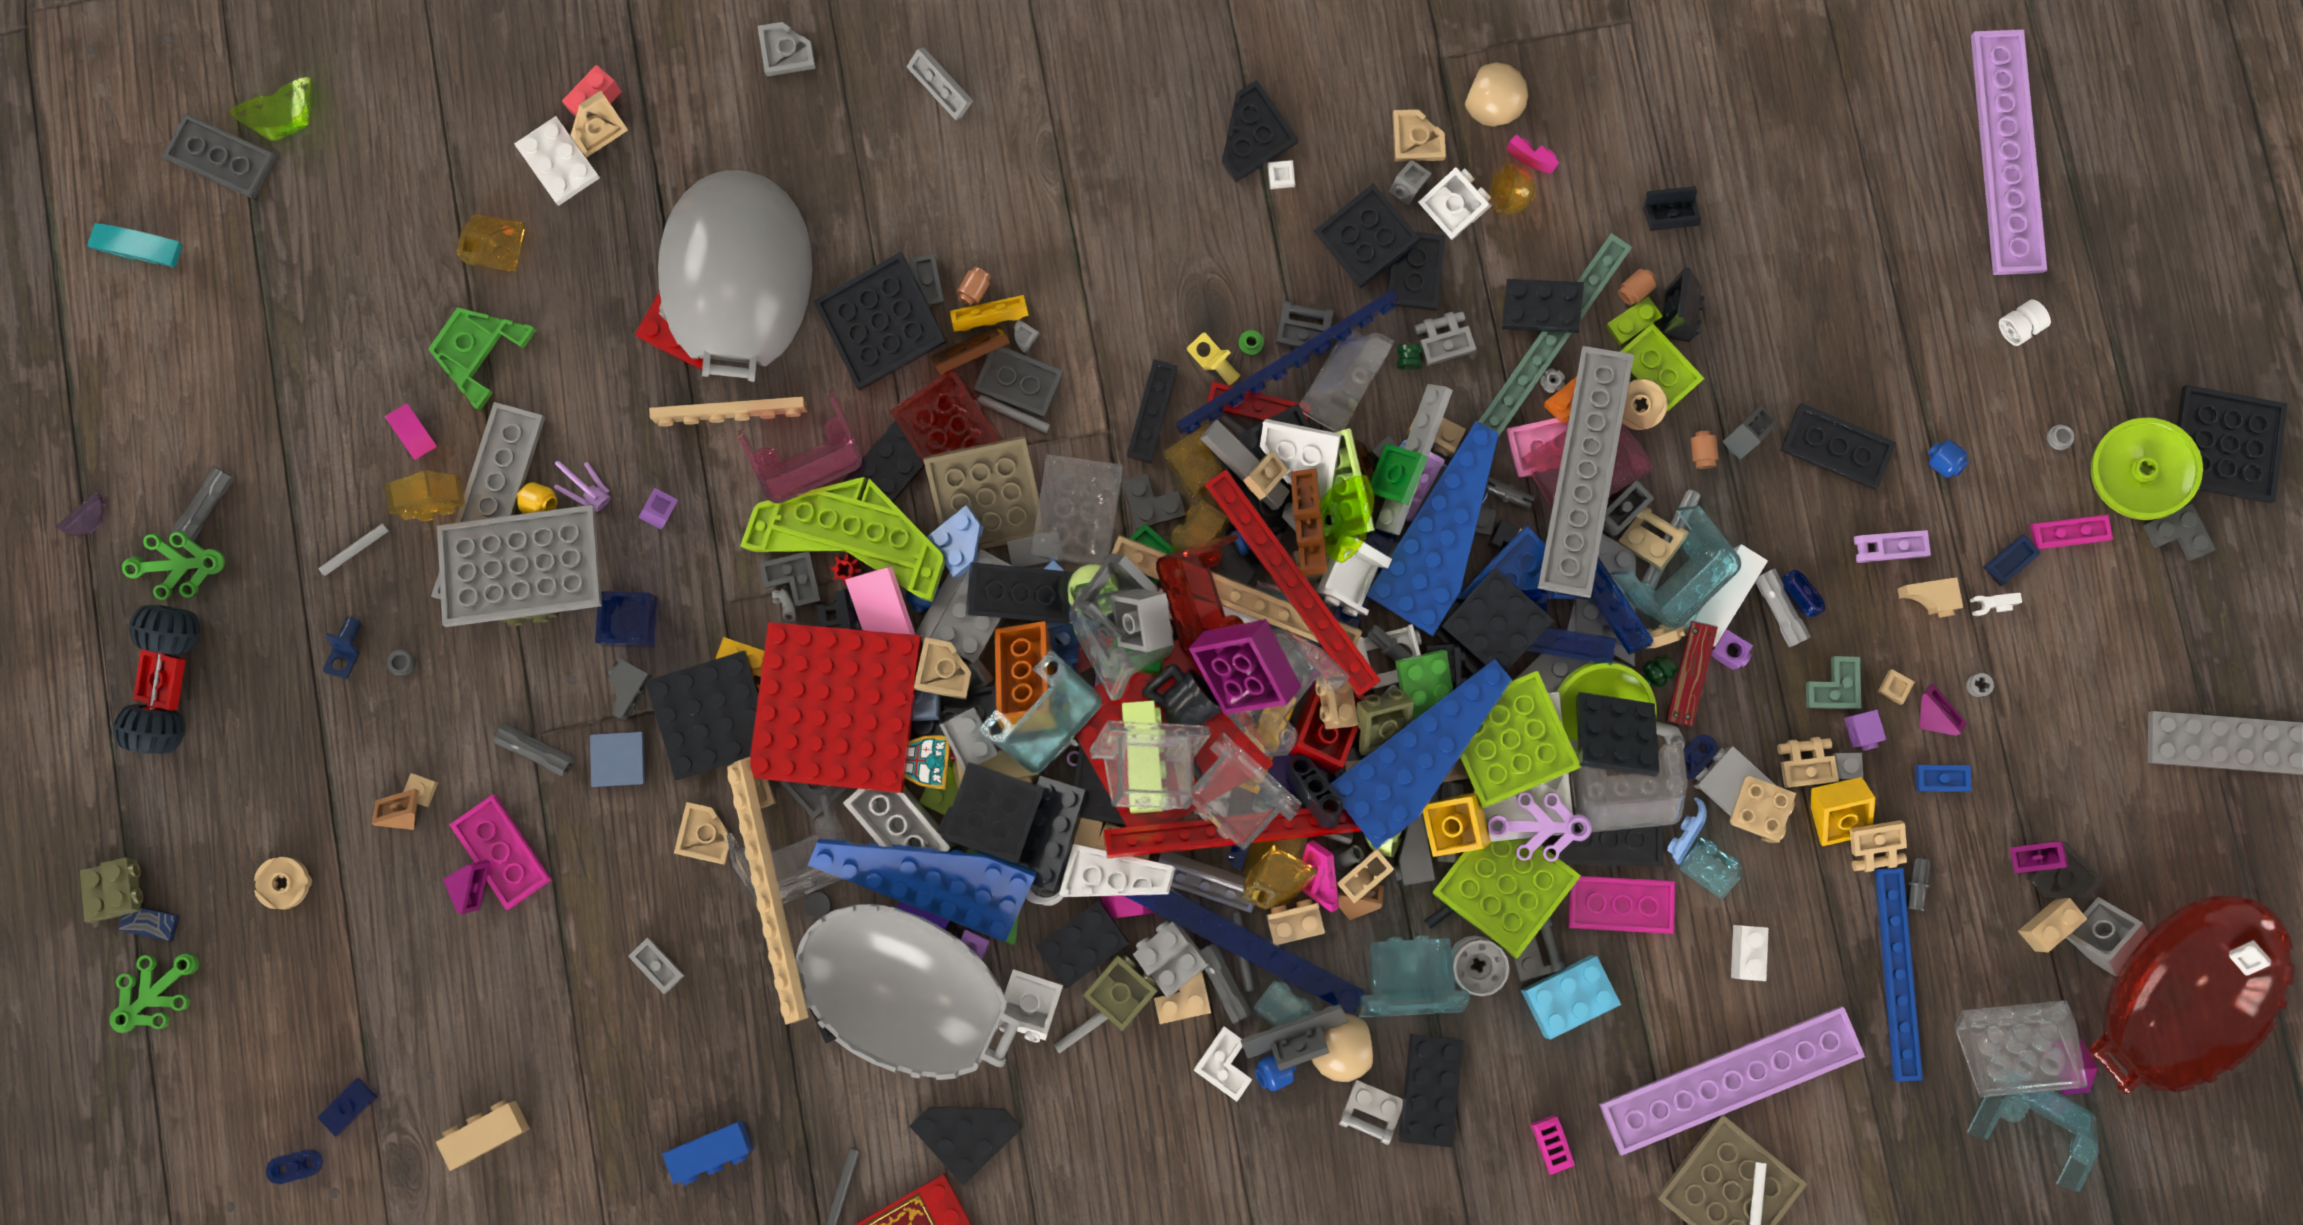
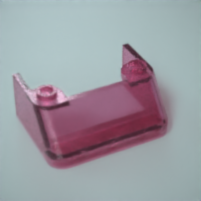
(810, 468)

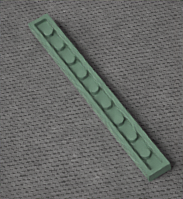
(1550, 343)

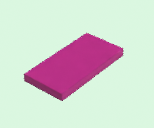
(493, 836)
(1622, 905)

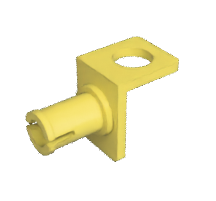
(1214, 360)

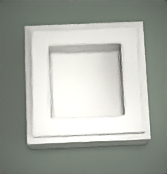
(1281, 174)
(2250, 958)

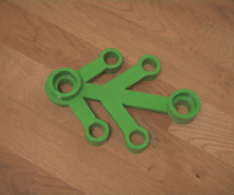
(177, 563)
(150, 994)

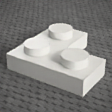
(1217, 1065)

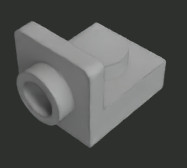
(1409, 182)

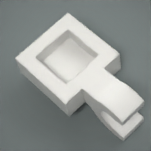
(2000, 602)

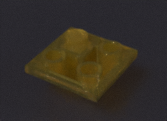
(491, 242)
(1276, 879)

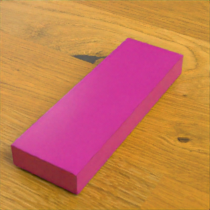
(2071, 532)

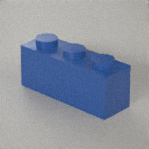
(708, 1153)

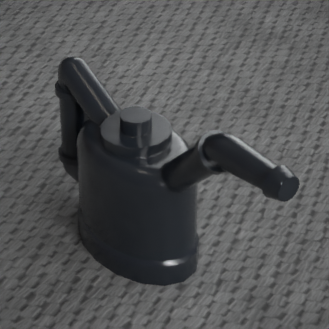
(1186, 701)

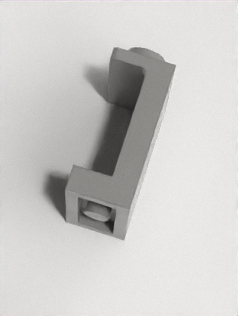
(1725, 777)

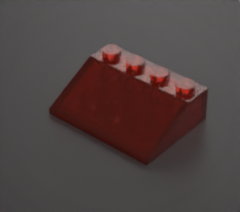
(944, 417)

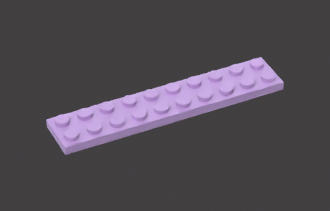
(2008, 152)
(1731, 1080)

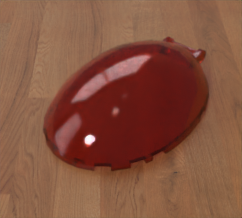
(2185, 1006)

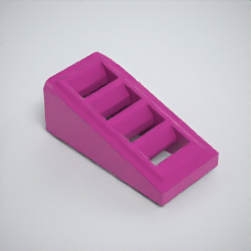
(1545, 1123)

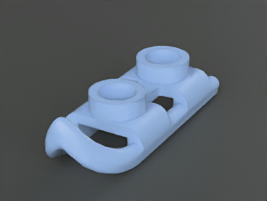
(1691, 828)

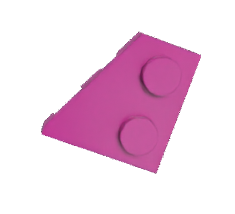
(1323, 885)

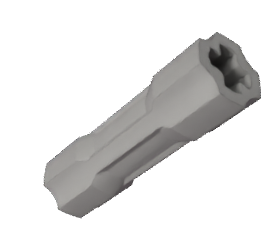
(1790, 624)

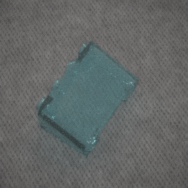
(1050, 721)

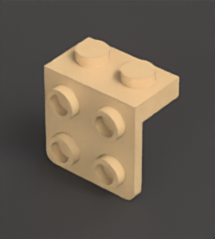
(1763, 809)

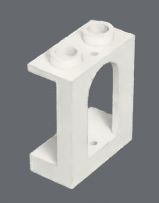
(1405, 636)

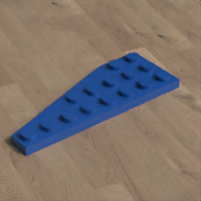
(1436, 548)
(1404, 773)
(955, 885)

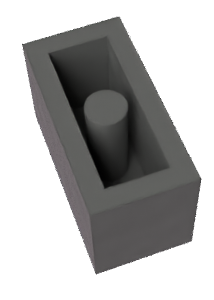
(1625, 508)

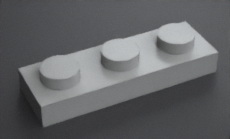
(939, 83)

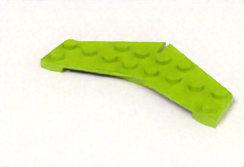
(838, 521)

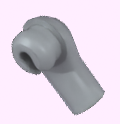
(789, 609)
(1670, 733)

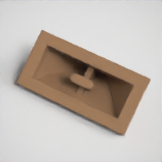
(396, 810)
(1368, 903)

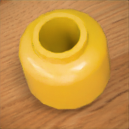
(536, 498)

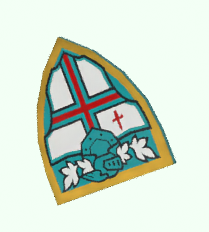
(928, 761)

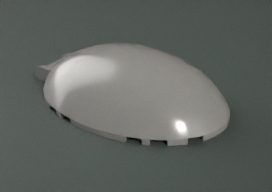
(735, 271)
(903, 992)

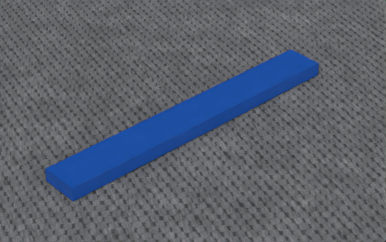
(1898, 975)

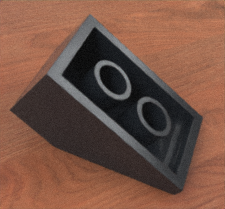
(1682, 307)

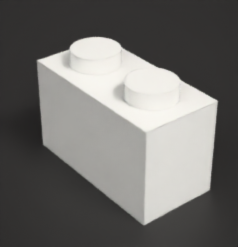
(1749, 953)

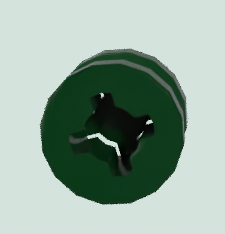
(1409, 357)

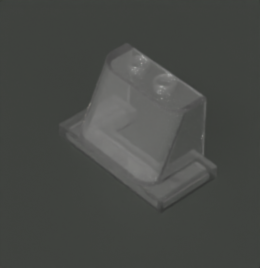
(1345, 379)
(1110, 662)
(1150, 762)
(1240, 795)

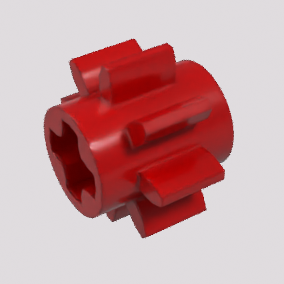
(840, 567)

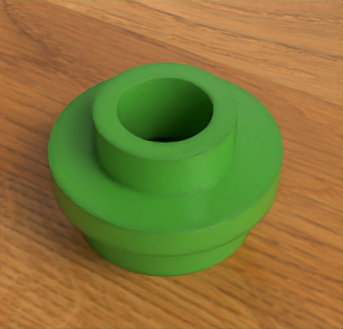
(1251, 350)

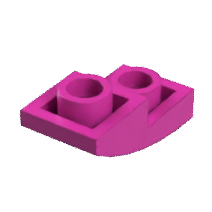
(1541, 160)
(410, 431)

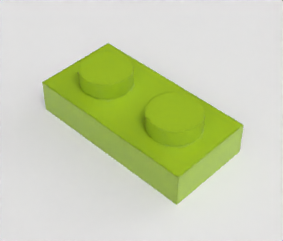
(1633, 321)

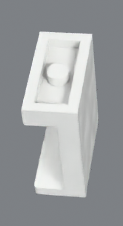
(1349, 581)

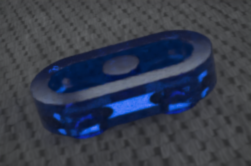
(1803, 593)
(1696, 759)
(295, 1166)

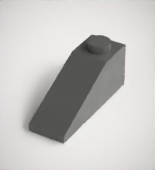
(1414, 856)

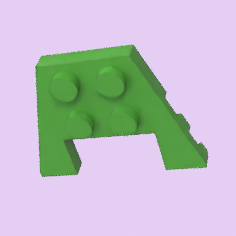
(467, 342)

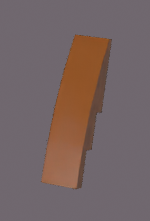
(1309, 521)

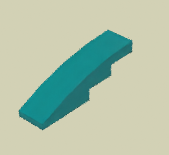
(135, 245)

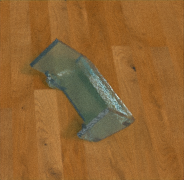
(1709, 568)
(2056, 1108)

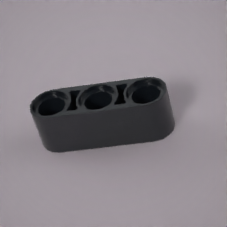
(1315, 802)

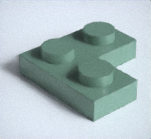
(1842, 691)

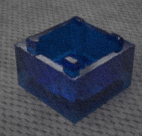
(626, 619)

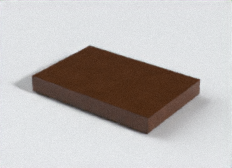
(969, 349)

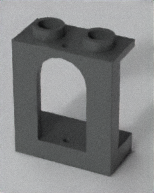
(1128, 573)

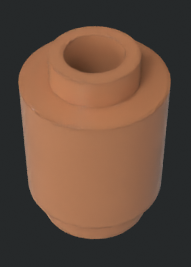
(973, 286)
(1637, 286)
(1704, 450)

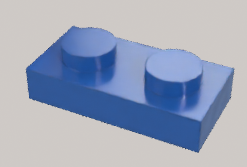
(1943, 778)

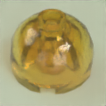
(1512, 189)

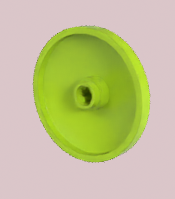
(2146, 468)
(1600, 679)

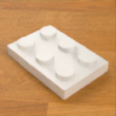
(557, 160)

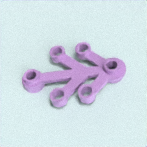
(1544, 827)

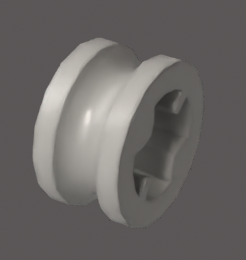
(1974, 690)

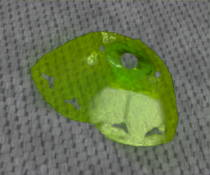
(281, 113)
(1349, 516)

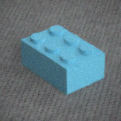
(1570, 997)

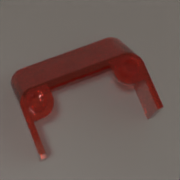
(1192, 590)

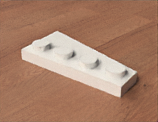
(1095, 875)

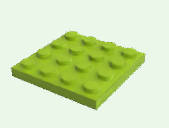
(1518, 744)
(1504, 894)

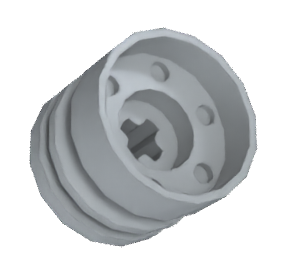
(1492, 970)

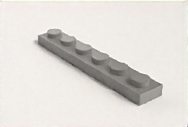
(1420, 441)

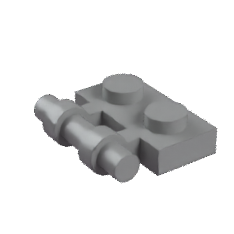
(1446, 345)

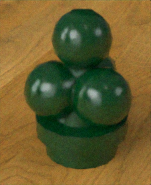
(1658, 671)

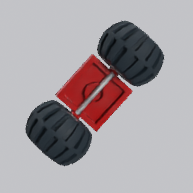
(158, 633)

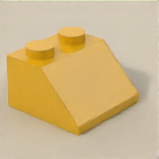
(1841, 807)
(1456, 825)

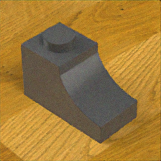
(1750, 432)
(628, 685)

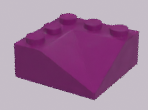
(1245, 667)

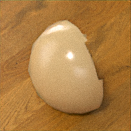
(1497, 95)
(1349, 1051)

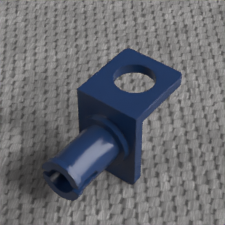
(343, 648)
(1067, 652)

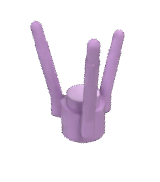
(594, 495)

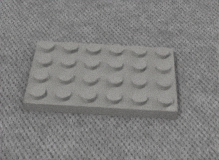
(519, 566)

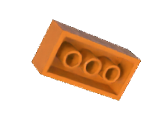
(1016, 655)

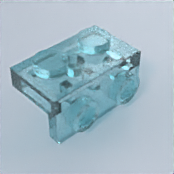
(1712, 868)
(1280, 1006)

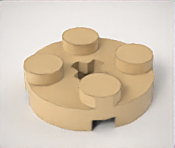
(1655, 398)
(297, 883)

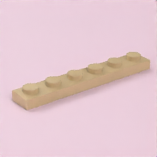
(738, 410)

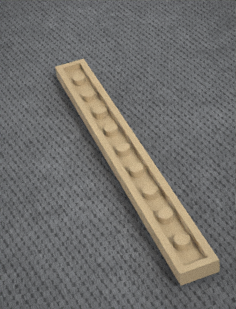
(1232, 593)
(767, 892)

